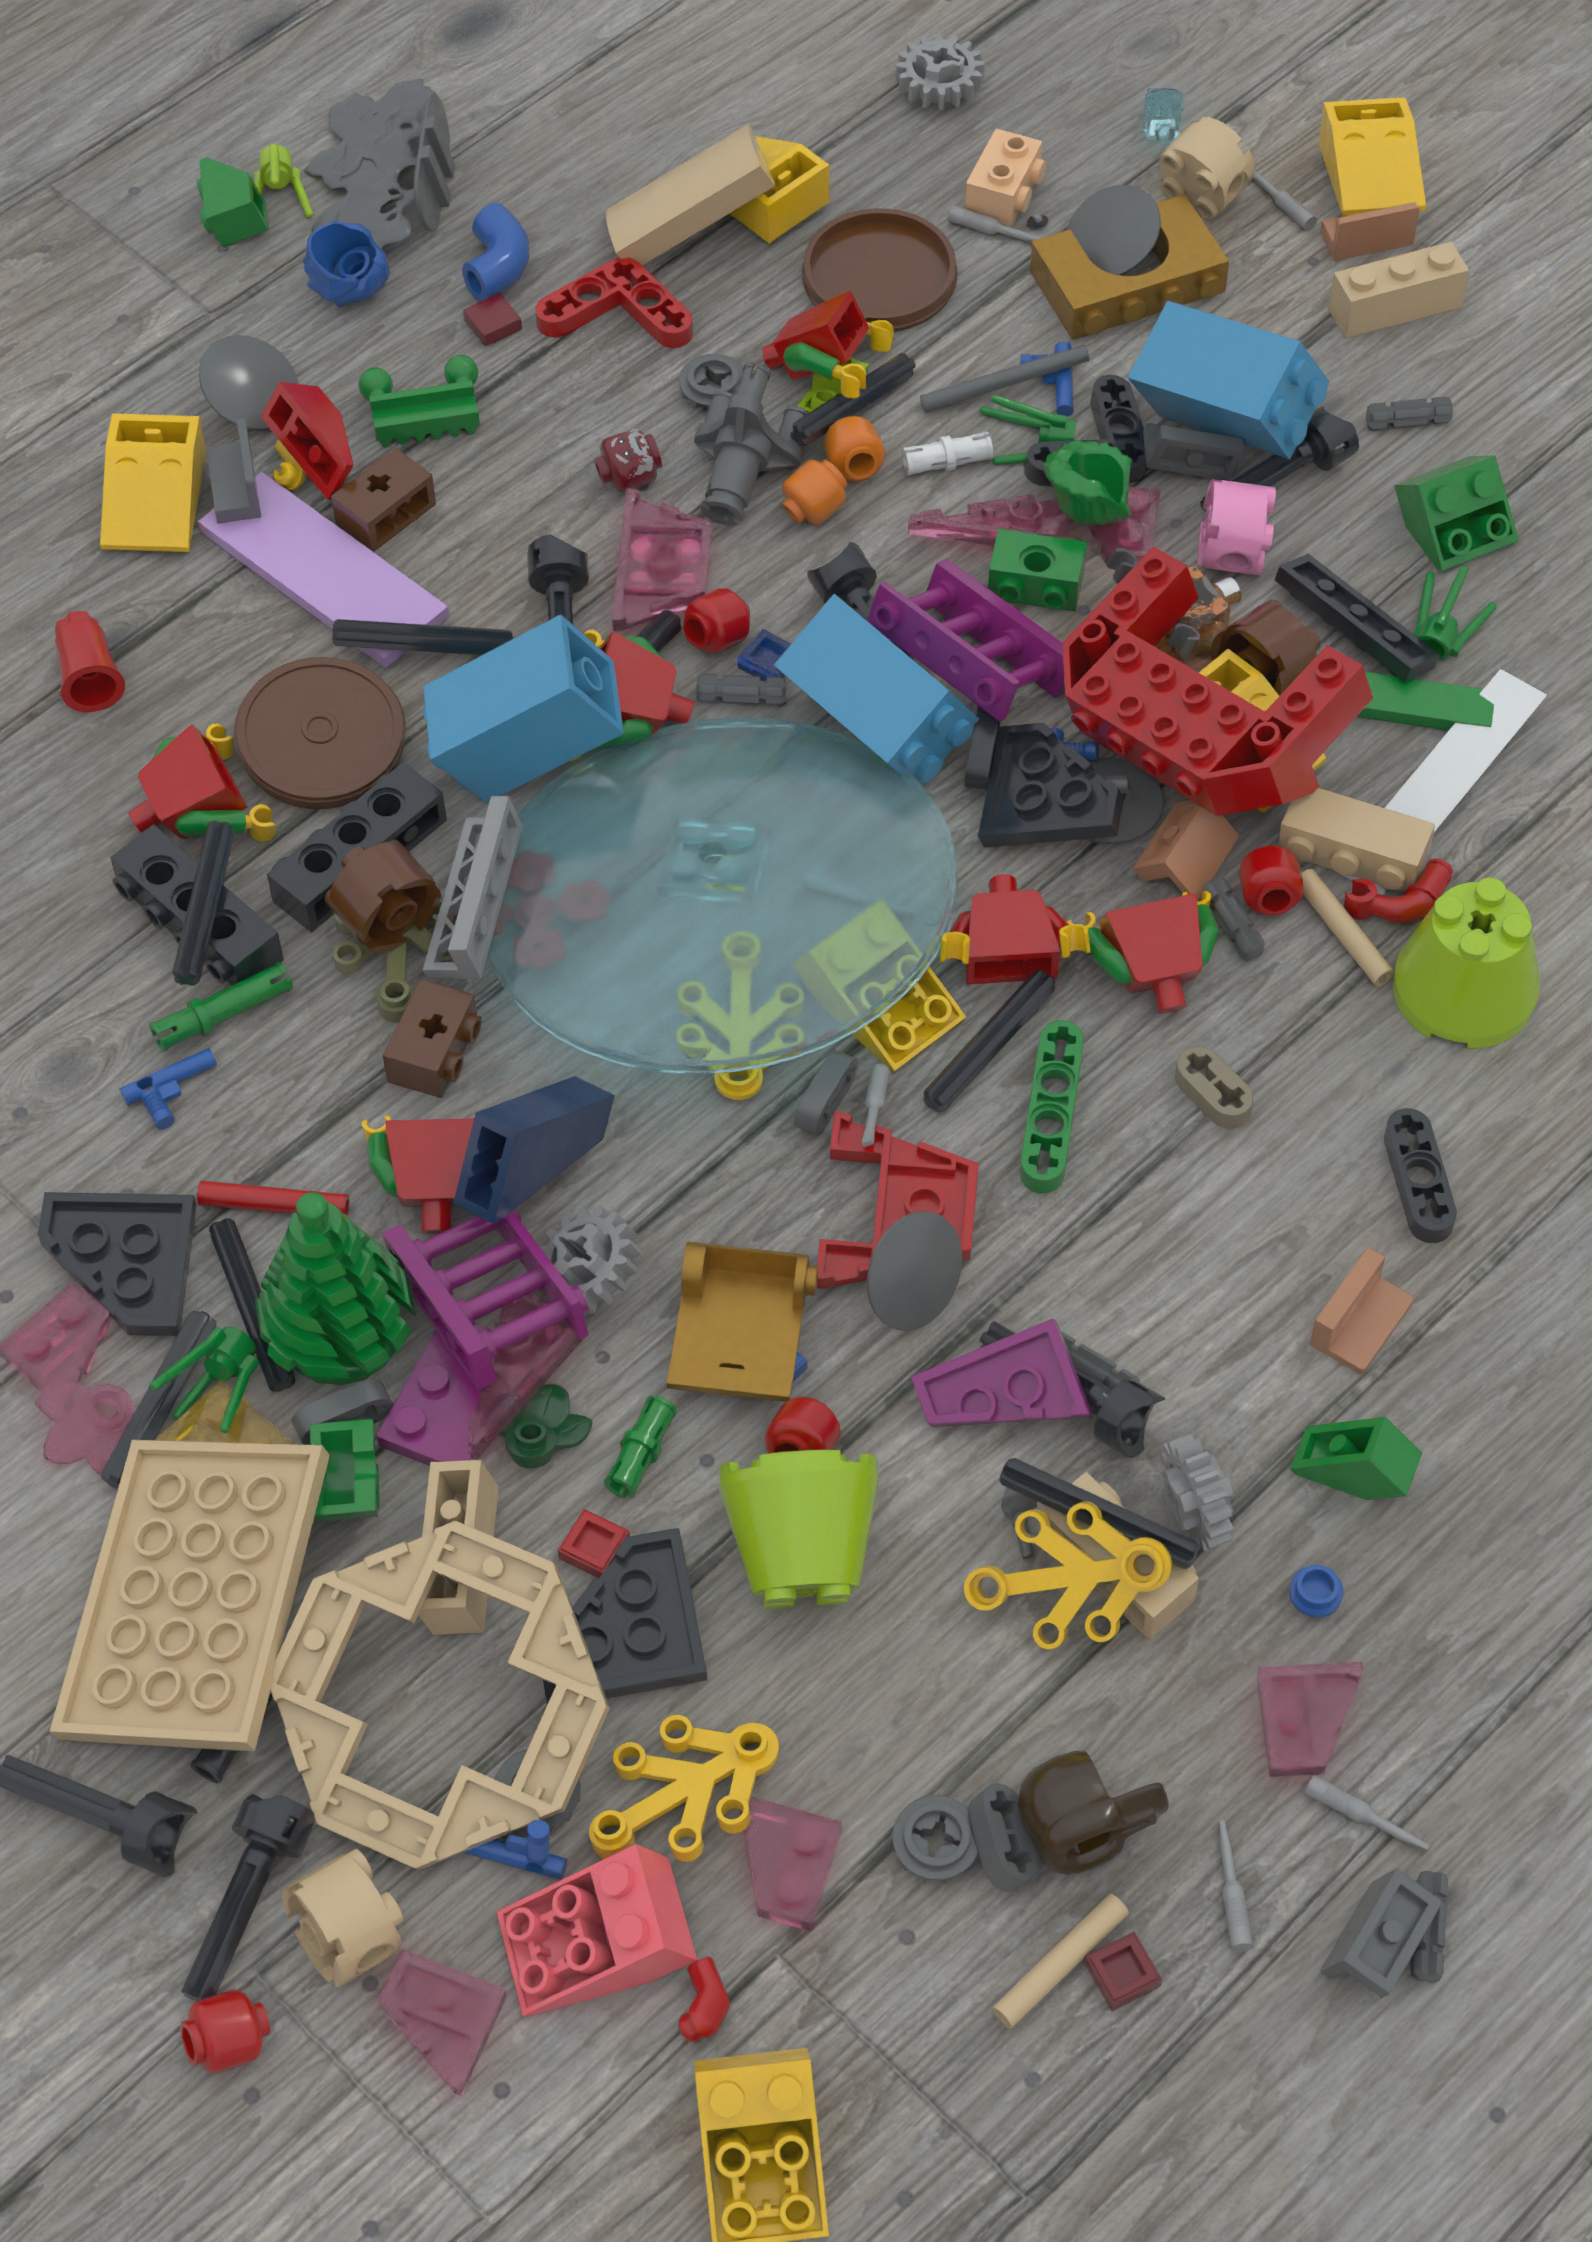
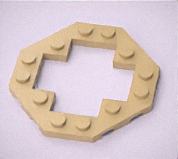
(477, 1805)

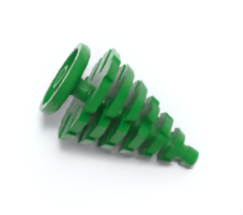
(332, 1298)

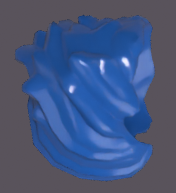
(345, 263)

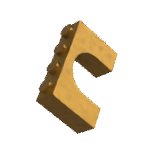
(1096, 300)

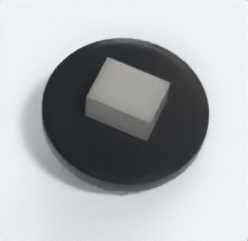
(1037, 221)

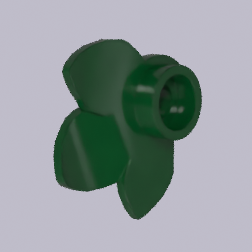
(544, 1428)

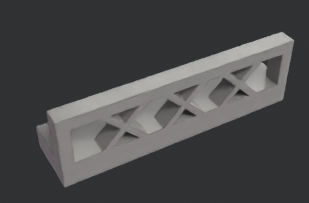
(482, 896)

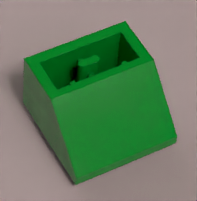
(1458, 511)

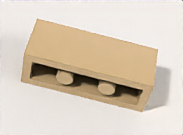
(1398, 289)
(1357, 838)
(467, 1495)
(1148, 1610)

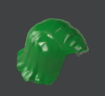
(1090, 482)

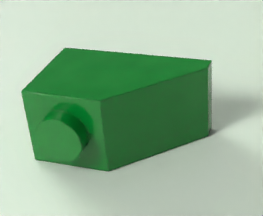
(1358, 1458)

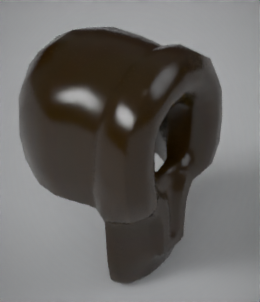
(1076, 1818)

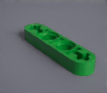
(1050, 1105)

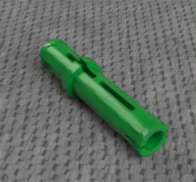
(219, 1007)

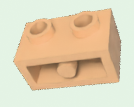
(1005, 176)

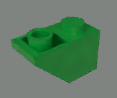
(231, 203)

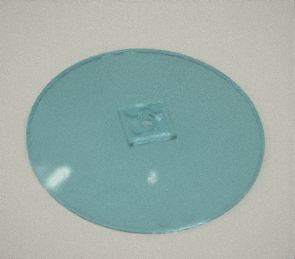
(687, 966)

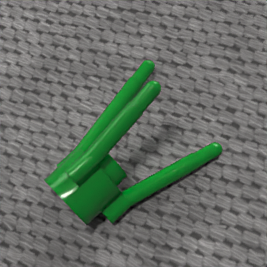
(1051, 426)
(1441, 628)
(227, 1355)

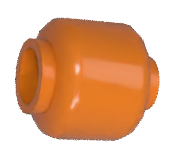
(854, 448)
(814, 492)

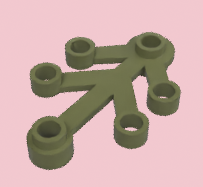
(389, 1008)

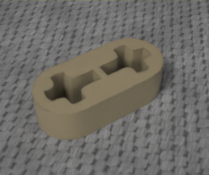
(1209, 1090)

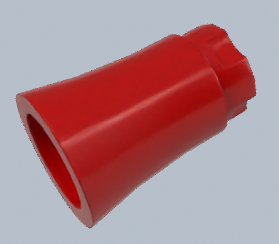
(86, 665)

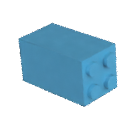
(1229, 379)
(877, 691)
(522, 709)

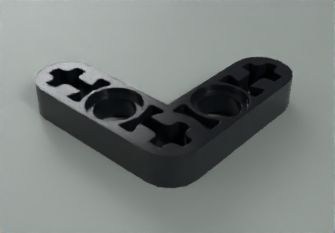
(1125, 413)

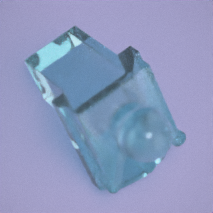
(1162, 114)

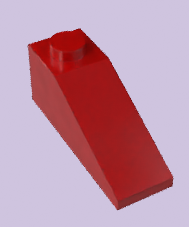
(311, 433)

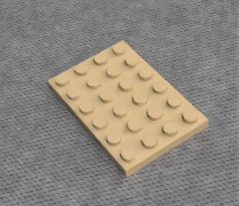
(191, 1595)

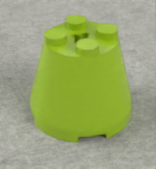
(1470, 967)
(801, 1523)

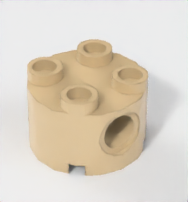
(1206, 166)
(343, 1918)

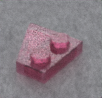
(1134, 533)
(58, 1339)
(1304, 1713)
(789, 1860)
(442, 2014)

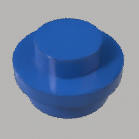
(1316, 1591)

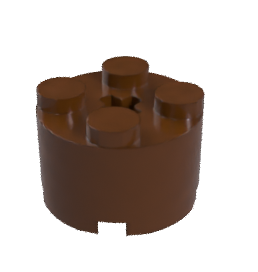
(1271, 643)
(383, 895)

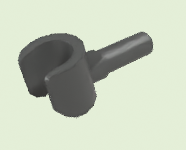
(1013, 1505)

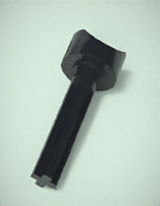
(1322, 437)
(557, 573)
(850, 579)
(1119, 1411)
(146, 1830)
(268, 1834)

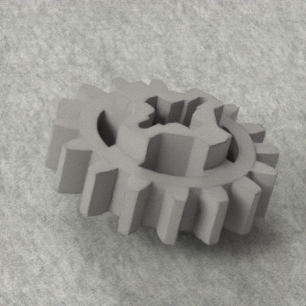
(940, 71)
(605, 1243)
(1197, 1492)

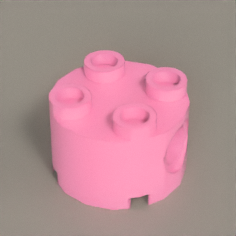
(1236, 527)

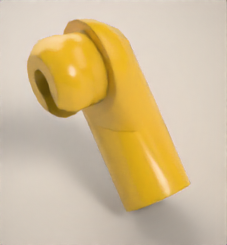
(291, 475)

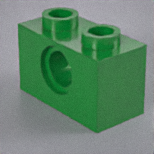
(1037, 569)

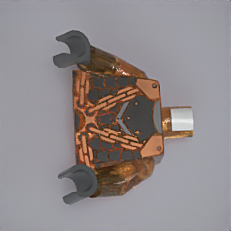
(1198, 627)

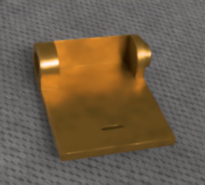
(739, 1320)

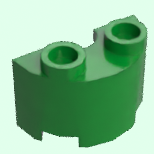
(351, 1474)

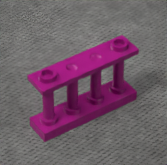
(986, 618)
(457, 1318)

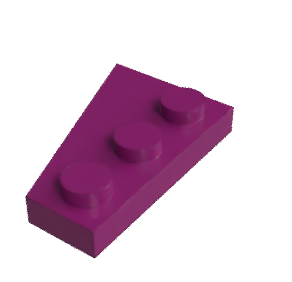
(1005, 1382)
(433, 1408)

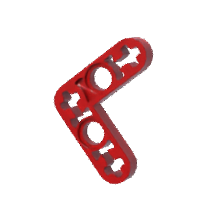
(565, 312)

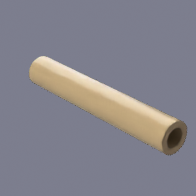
(1346, 929)
(1060, 1961)

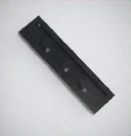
(1356, 617)

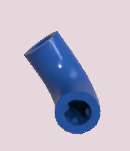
(505, 255)

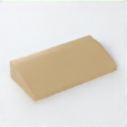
(689, 197)

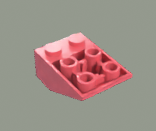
(597, 1932)

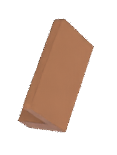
(1370, 231)
(1187, 848)
(1360, 1314)

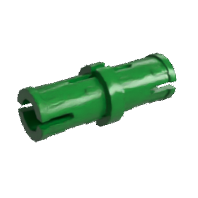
(640, 1447)

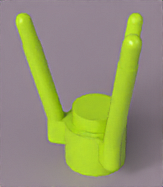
(277, 172)

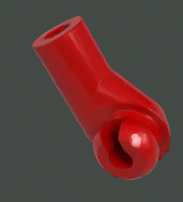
(709, 2005)

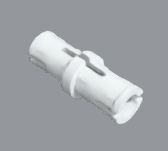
(947, 453)

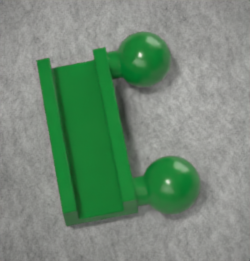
(423, 409)

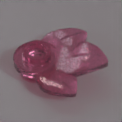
(78, 1427)

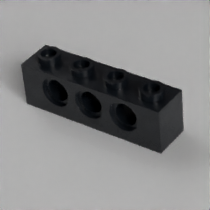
(397, 808)
(161, 881)

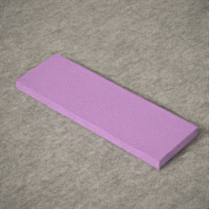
(322, 566)

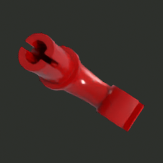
(1404, 909)

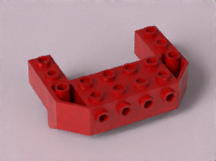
(1185, 724)

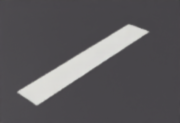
(1465, 754)

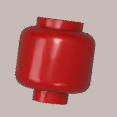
(716, 621)
(1271, 880)
(802, 1426)
(224, 2031)

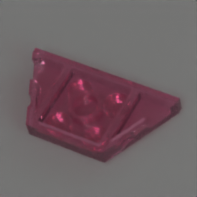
(659, 562)

